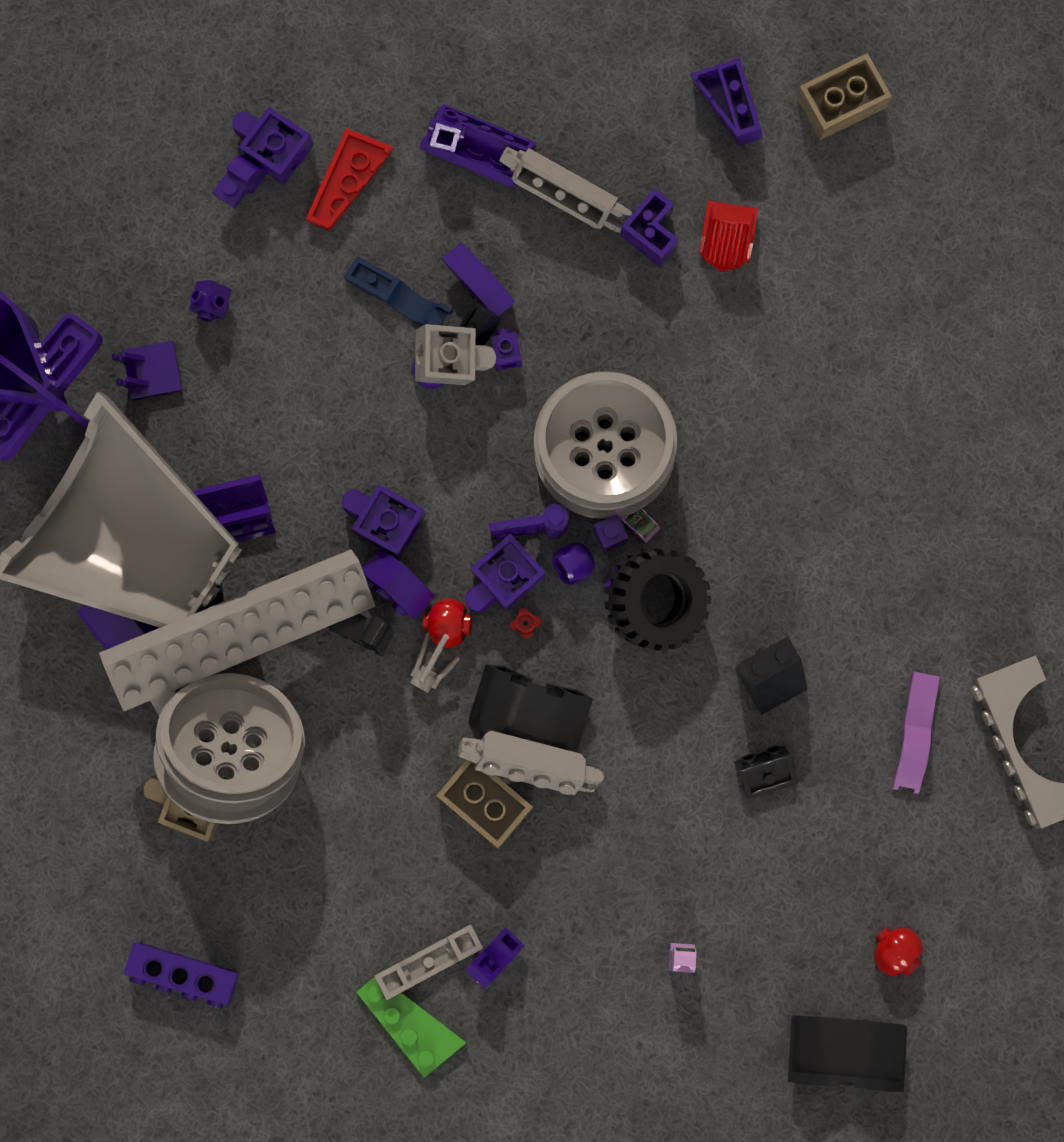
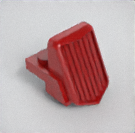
(727, 235)

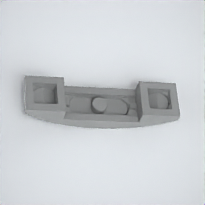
(428, 962)

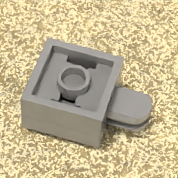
(450, 357)

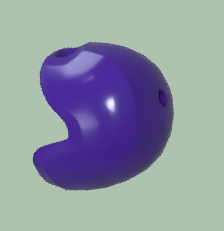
(577, 563)

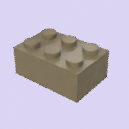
(843, 96)
(485, 803)

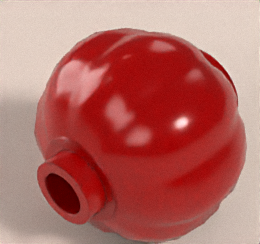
(448, 618)
(898, 951)

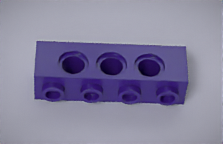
(139, 969)

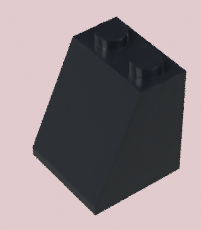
(773, 675)

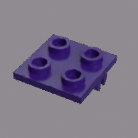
(150, 370)

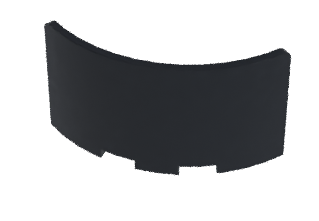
(522, 709)
(846, 1052)

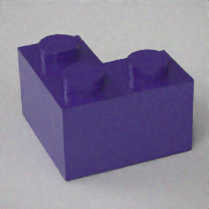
(646, 231)
(398, 583)

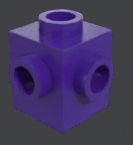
(446, 129)
(210, 300)

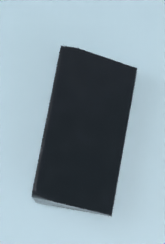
(483, 320)

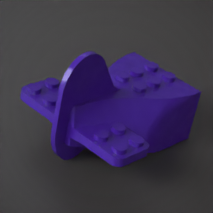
(36, 372)

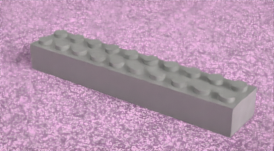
(237, 630)

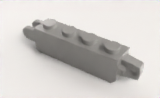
(564, 189)
(530, 763)

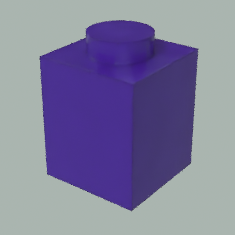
(610, 533)

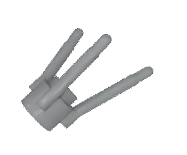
(424, 677)

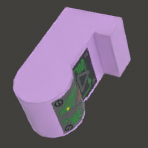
(640, 524)
(682, 958)

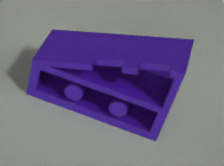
(730, 99)

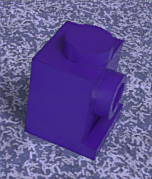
(506, 358)

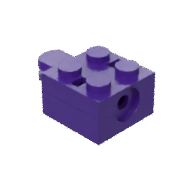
(272, 142)
(382, 520)
(505, 578)

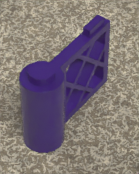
(552, 522)

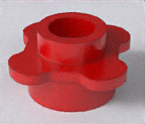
(524, 615)

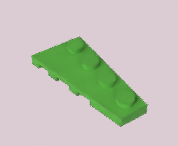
(413, 1029)

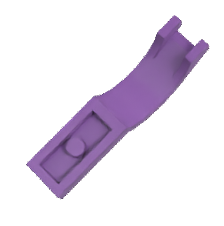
(916, 732)

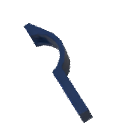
(396, 293)

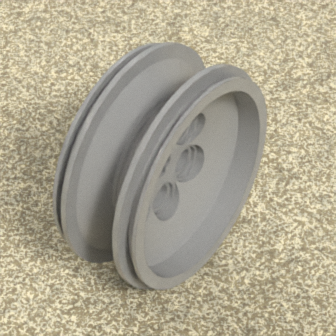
(631, 409)
(258, 718)

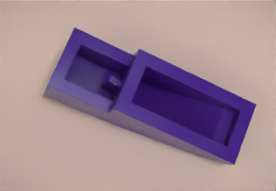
(477, 279)

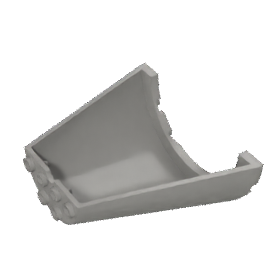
(123, 531)

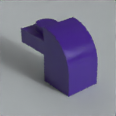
(240, 178)
(495, 958)

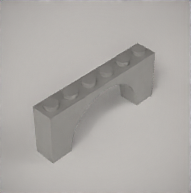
(1000, 698)

